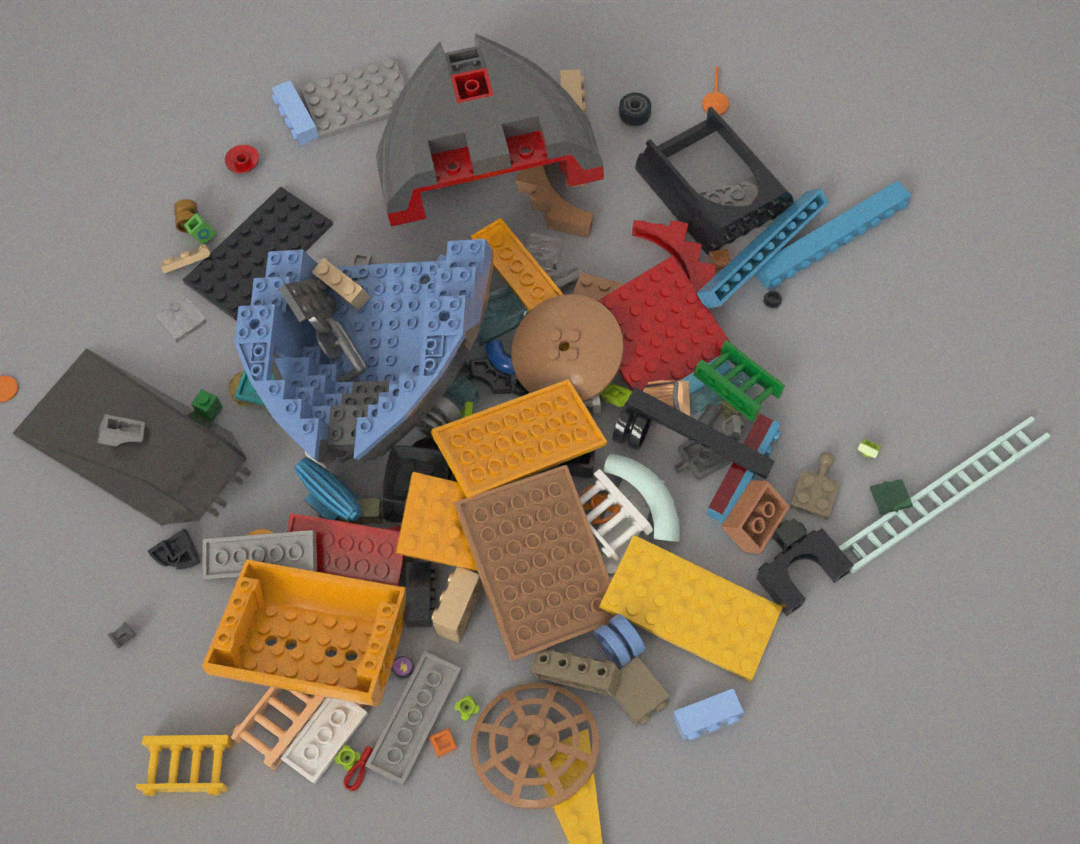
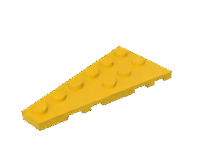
(579, 813)

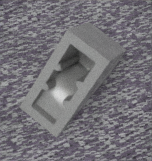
(118, 430)

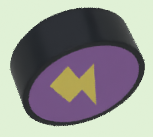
(402, 667)

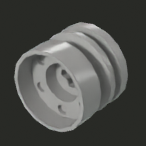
(441, 414)

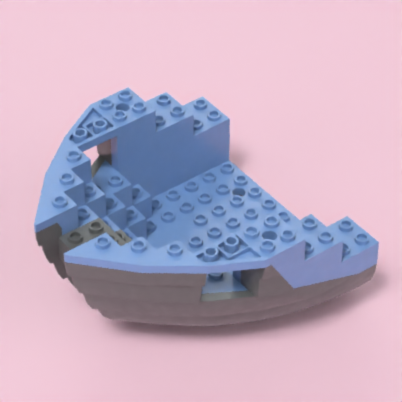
(406, 333)

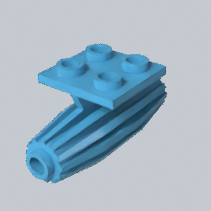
(328, 493)

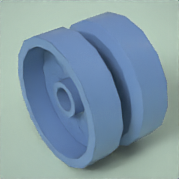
(619, 640)

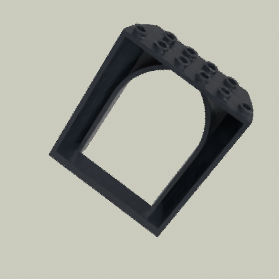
(708, 221)

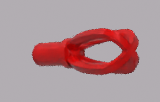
(360, 763)

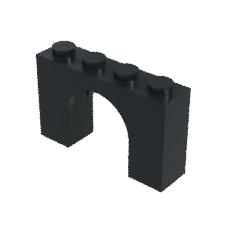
(817, 548)

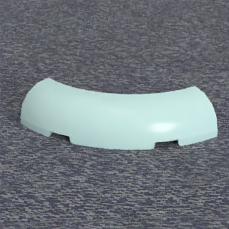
(653, 490)

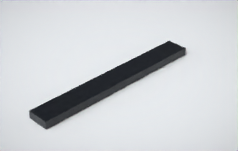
(700, 433)

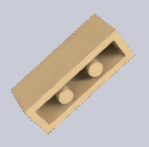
(341, 284)

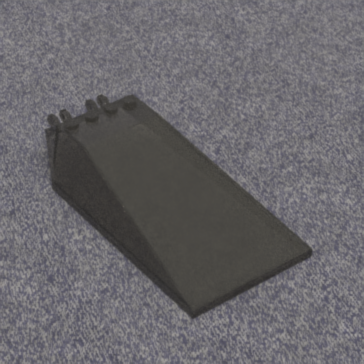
(164, 477)

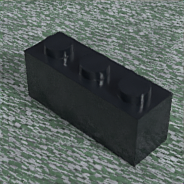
(419, 594)

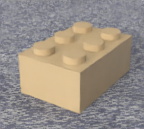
(457, 604)

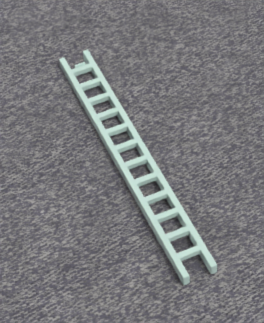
(944, 480)

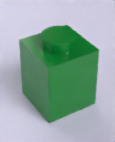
(207, 404)

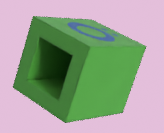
(200, 229)

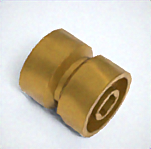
(183, 211)

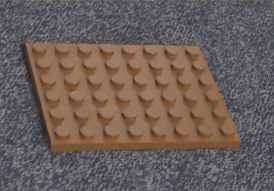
(536, 561)

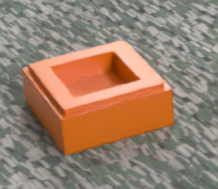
(443, 742)

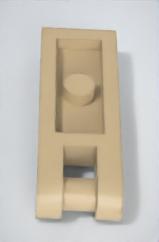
(185, 258)

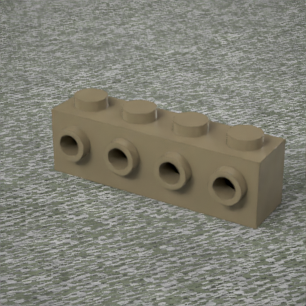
(576, 671)

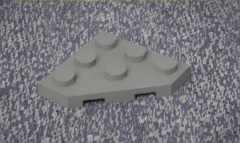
(734, 195)

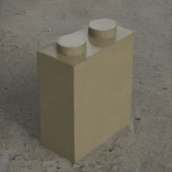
(639, 692)

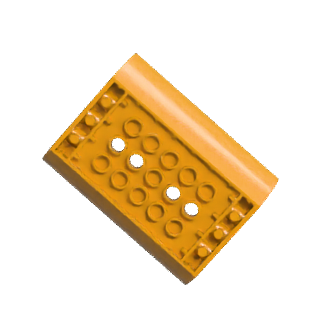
(319, 616)

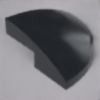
(176, 551)

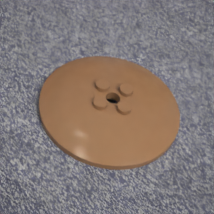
(593, 351)

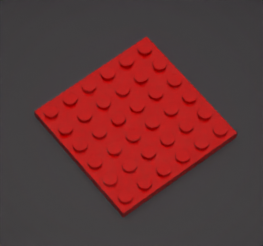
(663, 326)

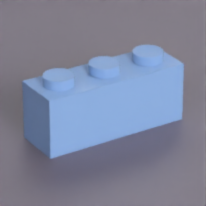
(708, 715)

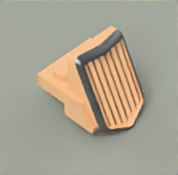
(672, 393)

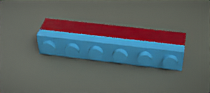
(737, 478)

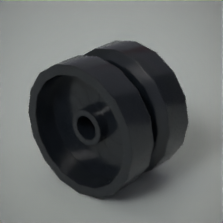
(631, 427)

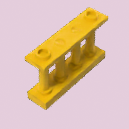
(176, 744)

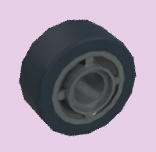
(635, 109)

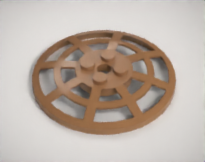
(539, 754)

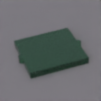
(891, 496)

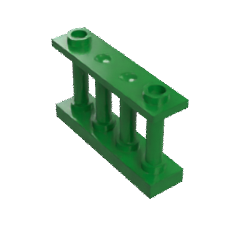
(729, 392)

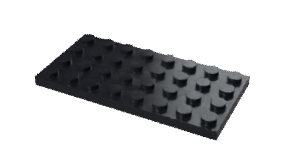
(230, 269)

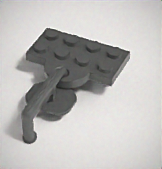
(312, 303)

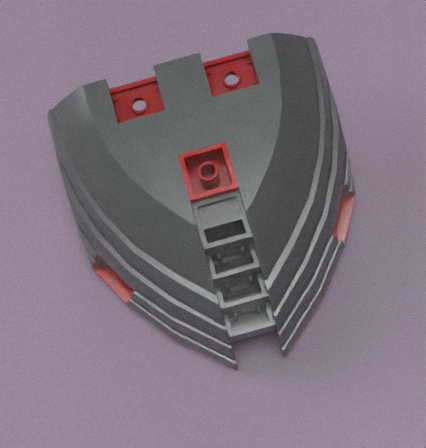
(479, 114)

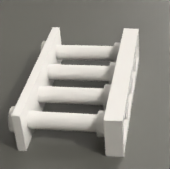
(627, 510)

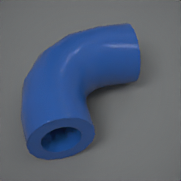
(498, 357)

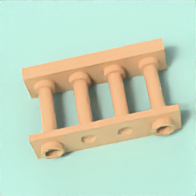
(273, 755)

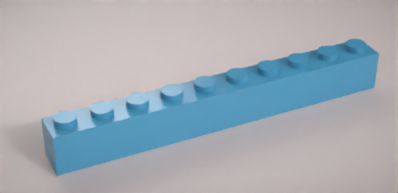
(833, 234)
(762, 248)

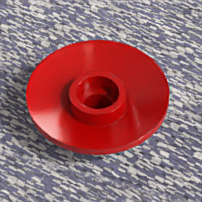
(241, 158)

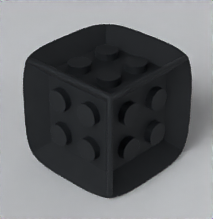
(401, 464)

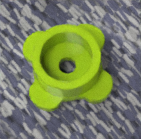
(467, 701)
(341, 757)

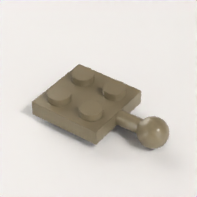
(816, 492)

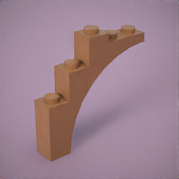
(559, 213)

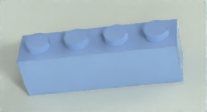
(295, 113)

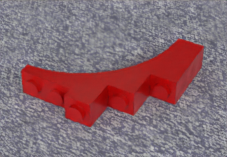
(673, 241)

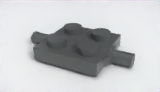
(699, 460)

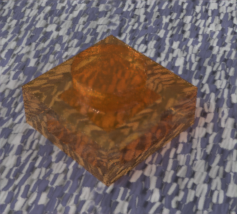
(719, 258)

